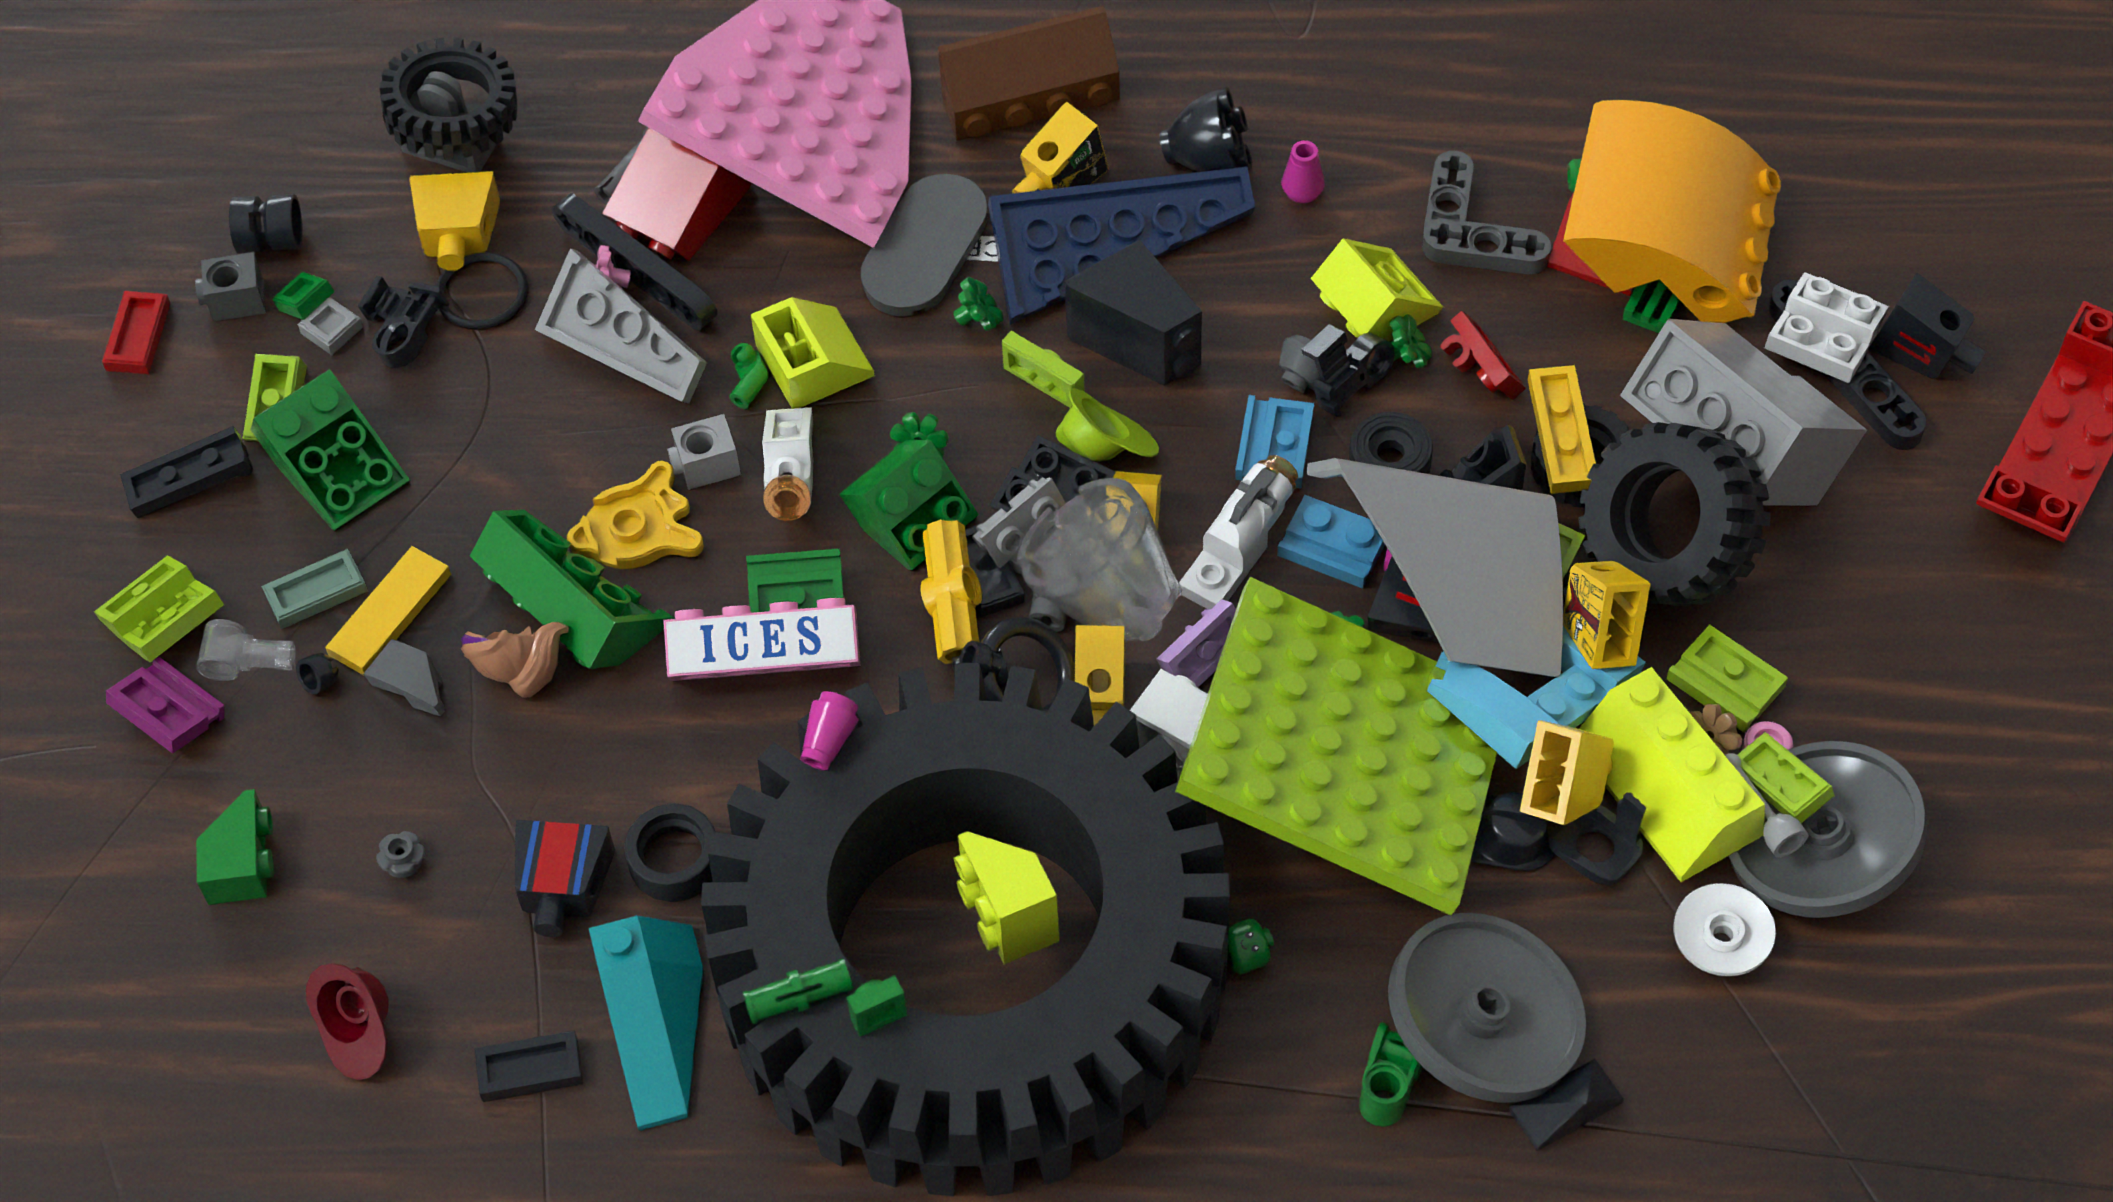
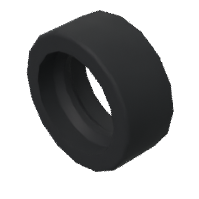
(655, 823)

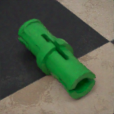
(763, 1002)

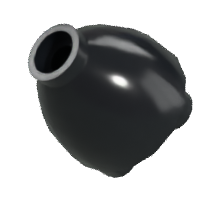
(1208, 135)

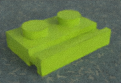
(1727, 675)

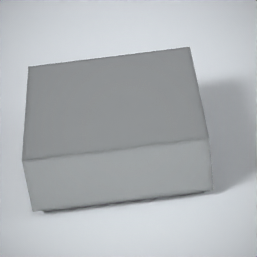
(330, 326)

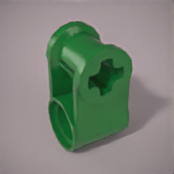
(1389, 1069)

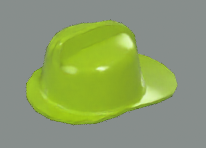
(1101, 431)

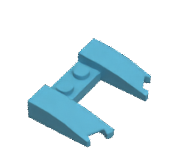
(1508, 717)

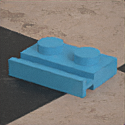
(1277, 429)
(1332, 541)

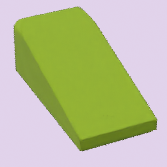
(272, 381)

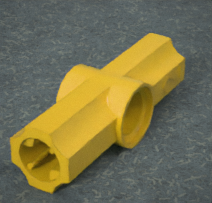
(950, 588)

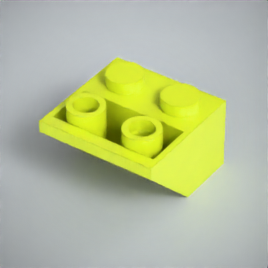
(808, 350)
(1009, 894)

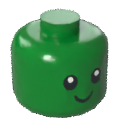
(1248, 946)

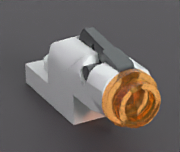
(788, 462)
(1240, 532)

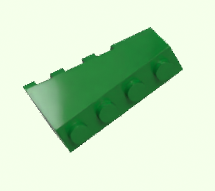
(565, 588)

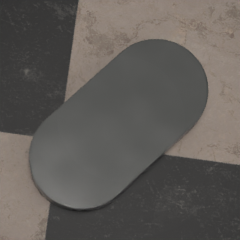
(924, 244)

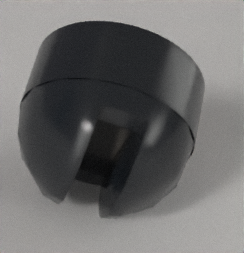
(316, 673)

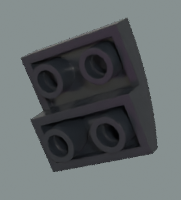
(1049, 460)

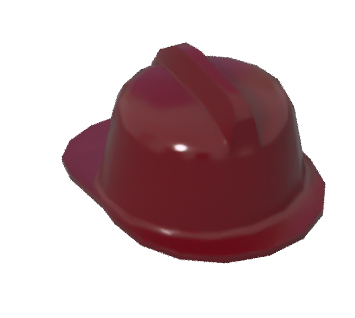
(350, 1017)

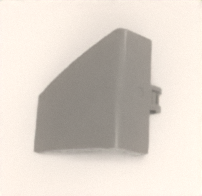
(1474, 558)

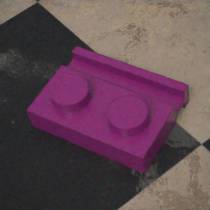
(165, 704)

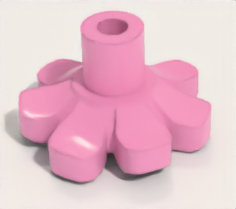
(604, 263)

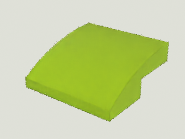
(159, 608)

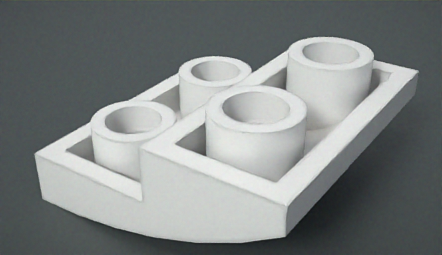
(1826, 327)

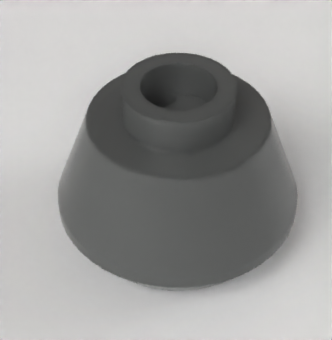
(1297, 368)

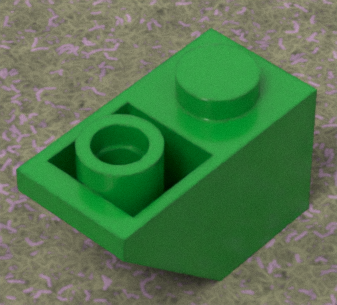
(234, 852)

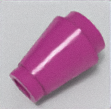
(1303, 174)
(828, 728)

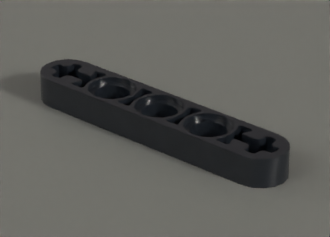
(645, 268)
(1870, 375)

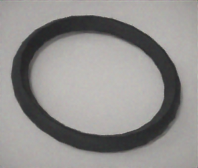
(506, 315)

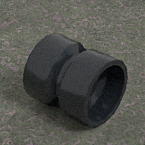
(281, 223)

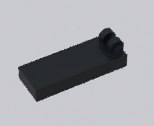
(186, 472)

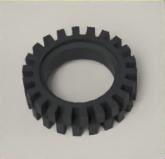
(448, 133)

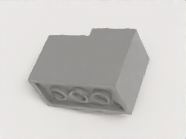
(1723, 383)

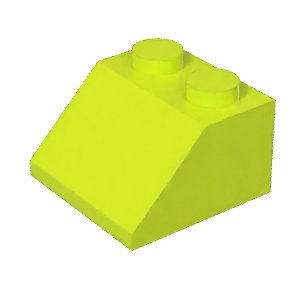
(1372, 288)

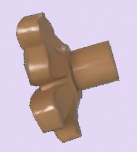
(1719, 727)

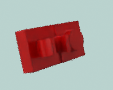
(1478, 347)

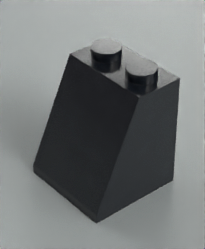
(1135, 315)

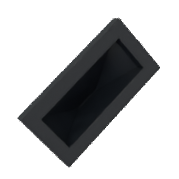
(1567, 1106)

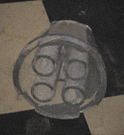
(1102, 560)

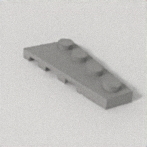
(613, 328)

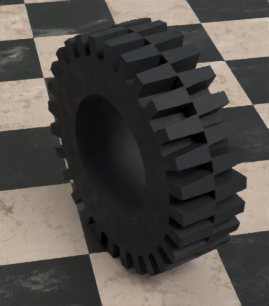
(1005, 1079)

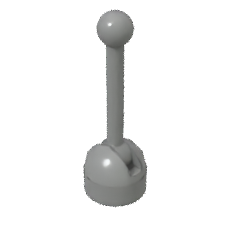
(1781, 831)

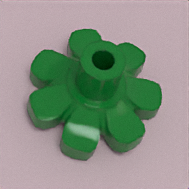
(977, 305)
(1409, 341)
(920, 430)

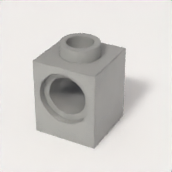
(707, 436)

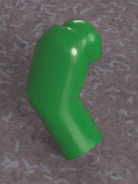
(751, 372)

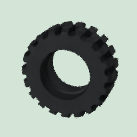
(1729, 510)

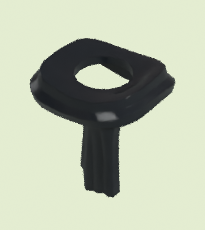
(1619, 828)

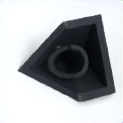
(1493, 461)

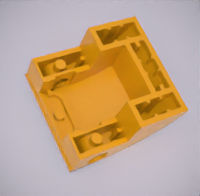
(1673, 204)

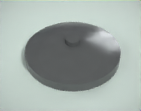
(1856, 843)
(1486, 1007)

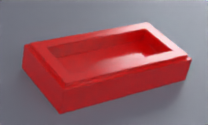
(136, 332)

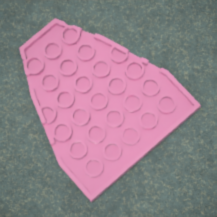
(801, 105)

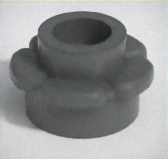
(406, 863)

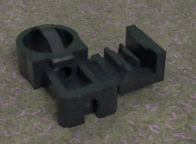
(404, 316)
(1346, 369)

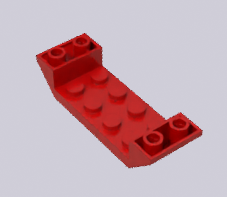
(2064, 435)

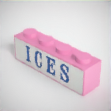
(761, 641)

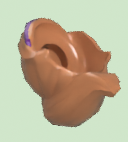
(520, 659)

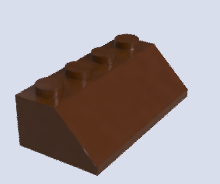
(1028, 73)

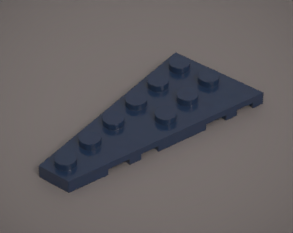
(1065, 230)

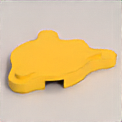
(637, 523)

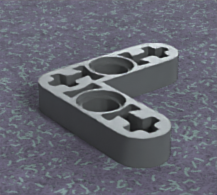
(1455, 227)

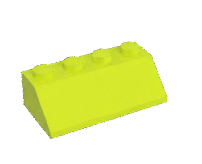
(1691, 791)

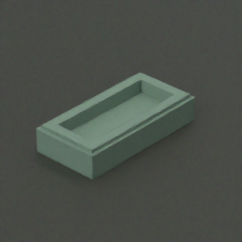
(314, 588)

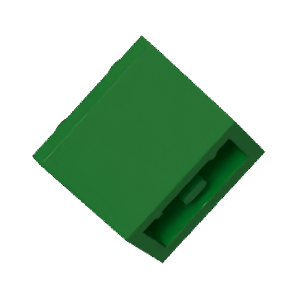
(905, 495)

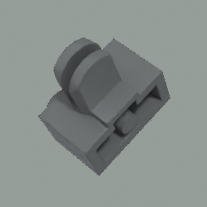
(443, 98)

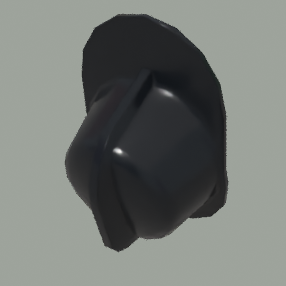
(1510, 836)

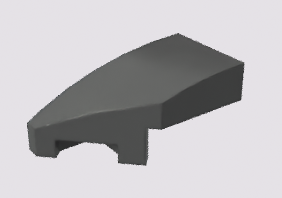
(407, 673)

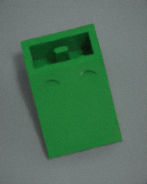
(328, 450)

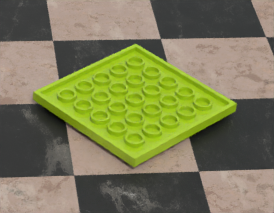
(1340, 748)

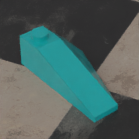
(653, 998)

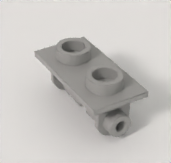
(1005, 531)

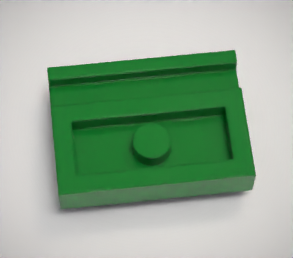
(794, 578)

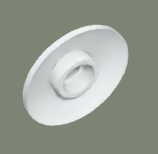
(1726, 911)

